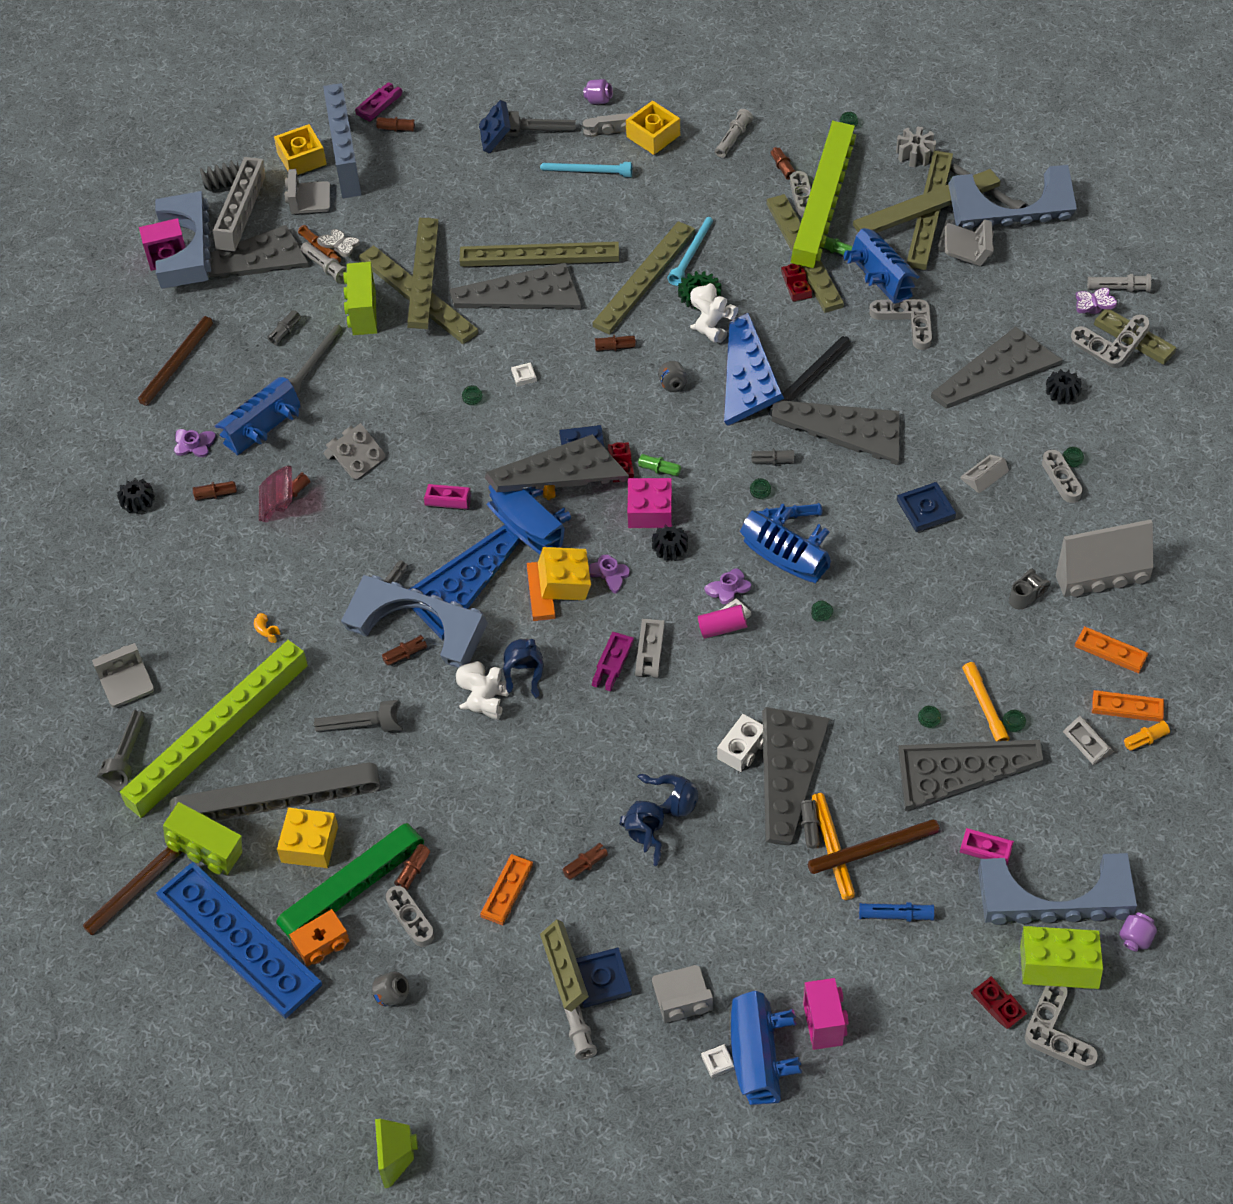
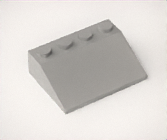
(1106, 558)

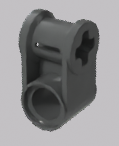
(1027, 589)

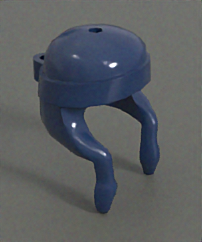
(523, 655)
(683, 798)
(641, 822)

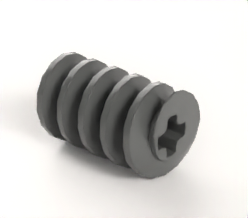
(219, 175)

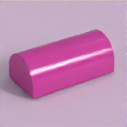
(447, 496)
(722, 621)
(985, 845)

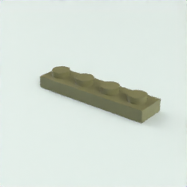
(1150, 345)
(564, 965)

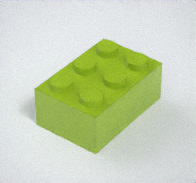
(360, 298)
(202, 839)
(1061, 957)

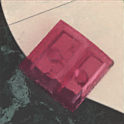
(275, 493)

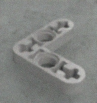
(914, 314)
(1112, 348)
(1046, 1029)

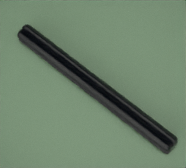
(815, 370)

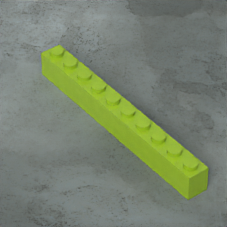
(822, 195)
(213, 729)

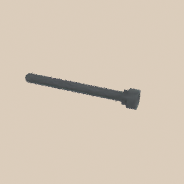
(1013, 204)
(296, 381)

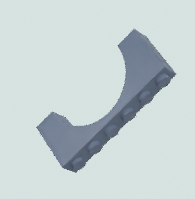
(342, 140)
(973, 208)
(192, 262)
(378, 598)
(1009, 902)

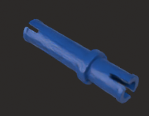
(896, 911)

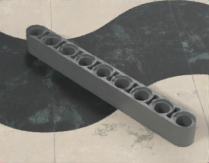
(283, 792)

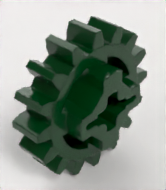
(694, 281)

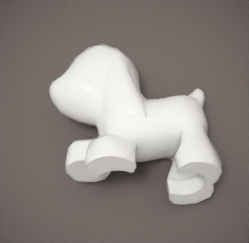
(712, 311)
(483, 688)

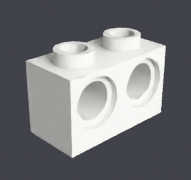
(739, 741)

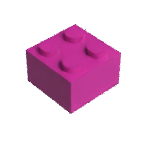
(161, 240)
(649, 502)
(824, 1013)

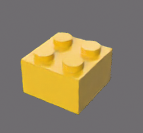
(653, 127)
(300, 149)
(564, 573)
(307, 837)

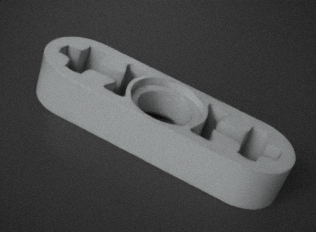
(804, 187)
(1062, 484)
(410, 926)

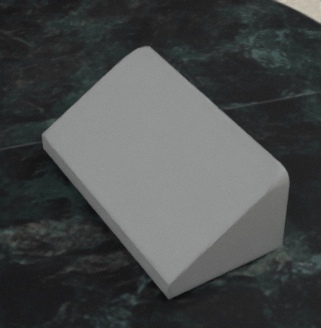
(985, 473)
(1088, 740)

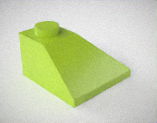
(394, 1149)

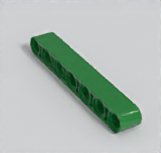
(352, 878)

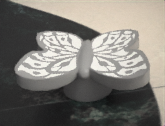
(339, 243)

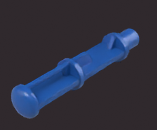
(804, 510)

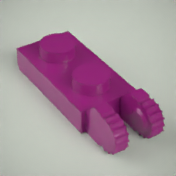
(378, 101)
(613, 659)

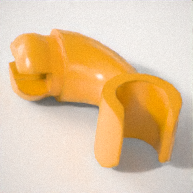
(260, 626)

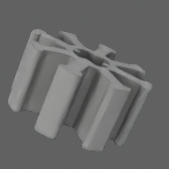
(915, 146)

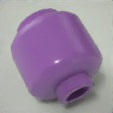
(598, 91)
(1138, 932)

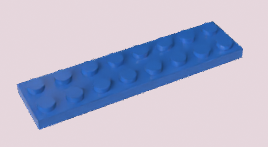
(239, 940)

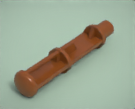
(312, 238)

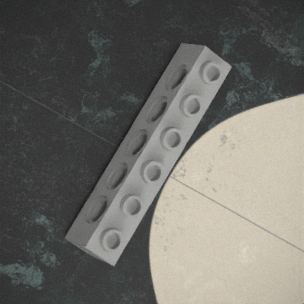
(239, 204)

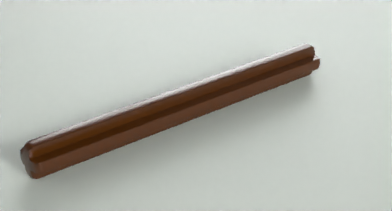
(175, 361)
(873, 846)
(130, 890)

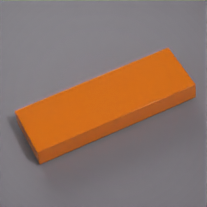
(541, 608)
(1111, 649)
(1127, 706)
(506, 889)

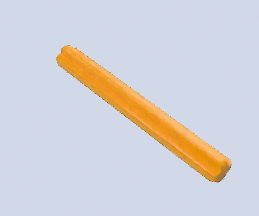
(832, 844)

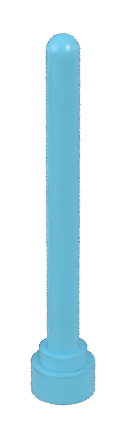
(623, 169)
(676, 274)

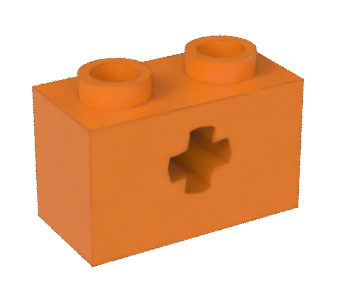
(324, 927)

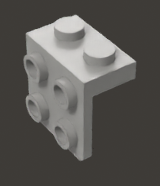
(308, 196)
(969, 245)
(355, 451)
(123, 675)
(682, 993)

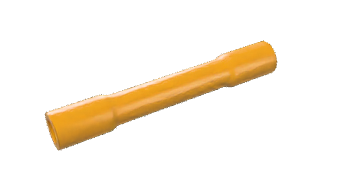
(976, 681)

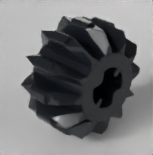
(1063, 386)
(135, 495)
(669, 542)

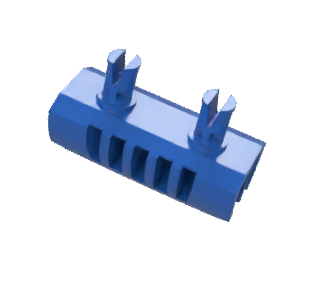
(882, 265)
(259, 415)
(529, 518)
(784, 547)
(754, 1048)

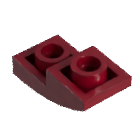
(796, 282)
(622, 454)
(998, 1003)

